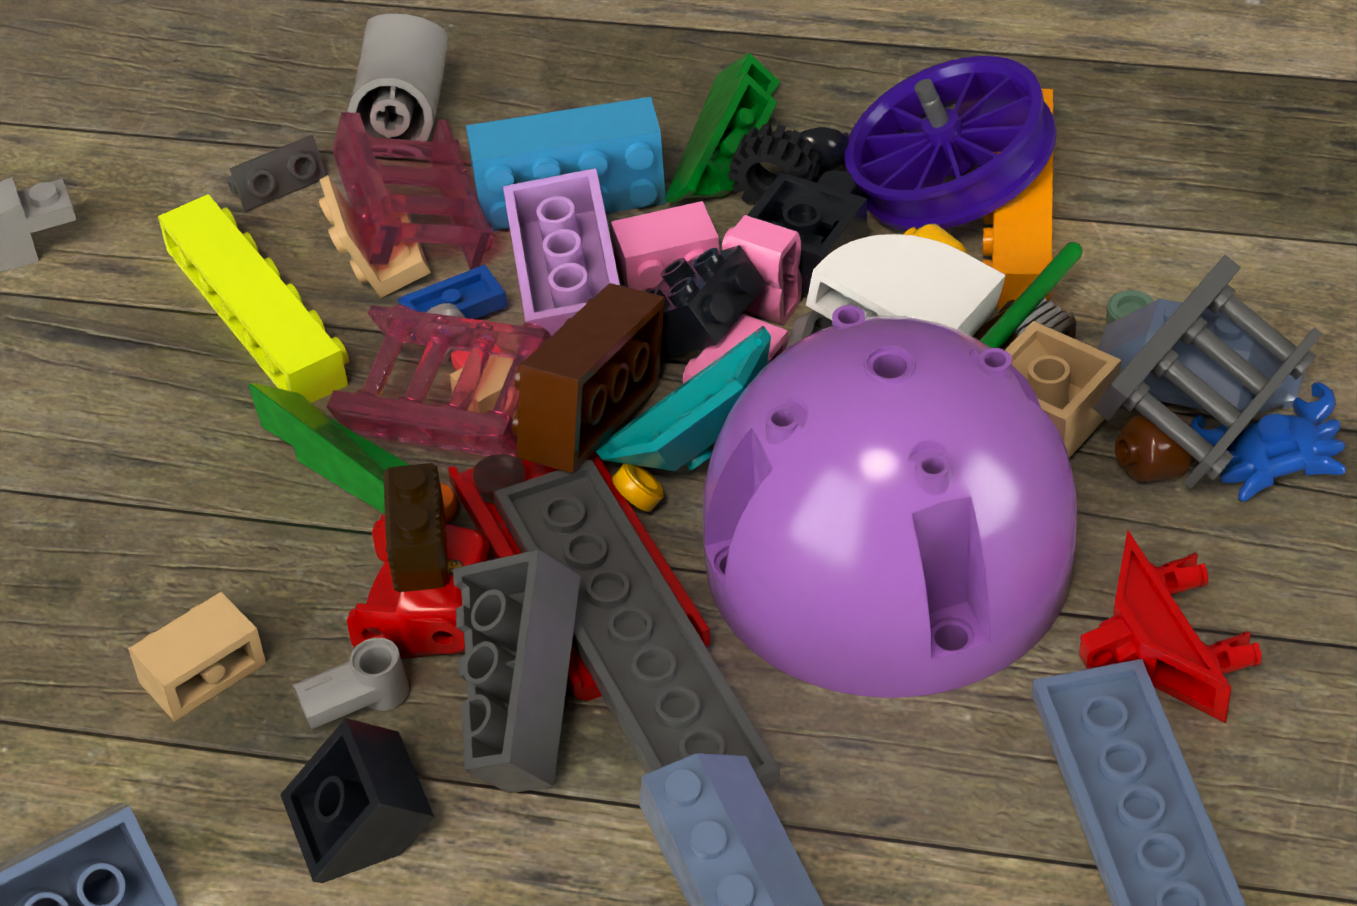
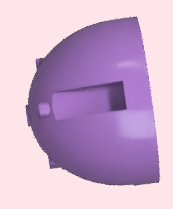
(889, 510)

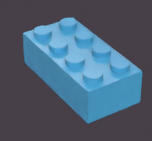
(612, 137)

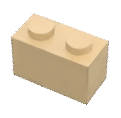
(197, 655)

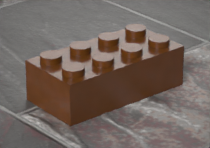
(588, 377)

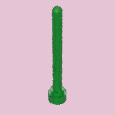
(1032, 295)

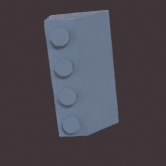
(723, 834)
(88, 865)

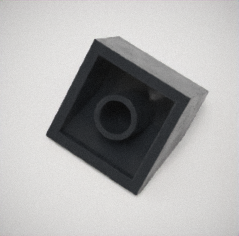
(356, 801)

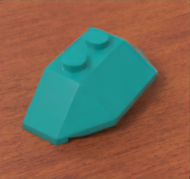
(691, 416)

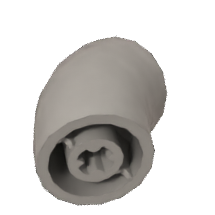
(399, 76)

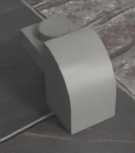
(28, 212)

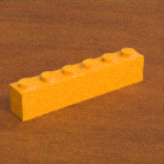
(1022, 232)

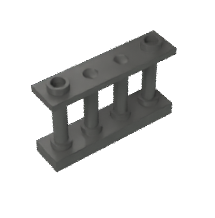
(1189, 327)

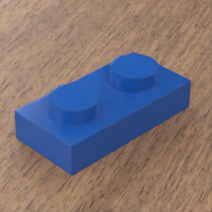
(472, 292)

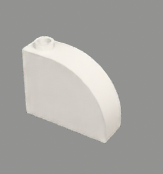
(907, 279)

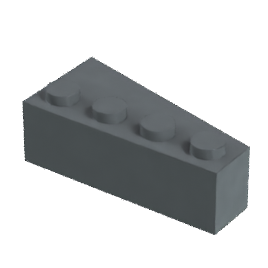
(515, 665)

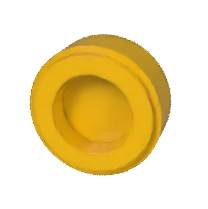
(638, 486)

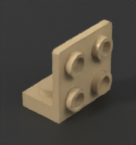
(406, 260)

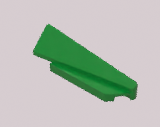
(733, 107)

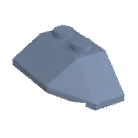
(1132, 332)

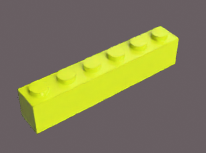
(254, 299)

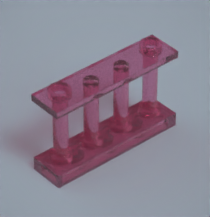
(375, 205)
(452, 423)

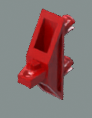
(1154, 629)

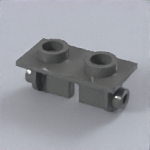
(277, 173)

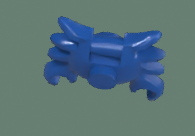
(1282, 444)

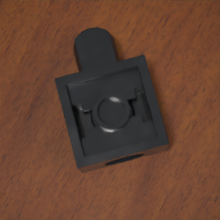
(821, 212)

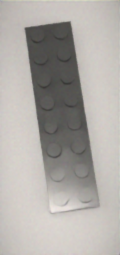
(632, 626)

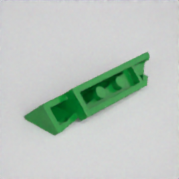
(325, 444)

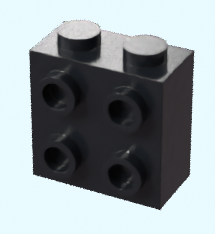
(705, 298)

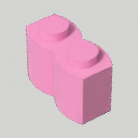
(776, 256)

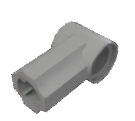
(369, 679)

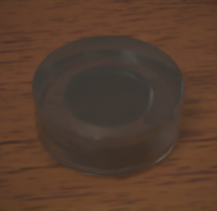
(497, 473)

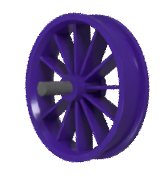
(994, 112)

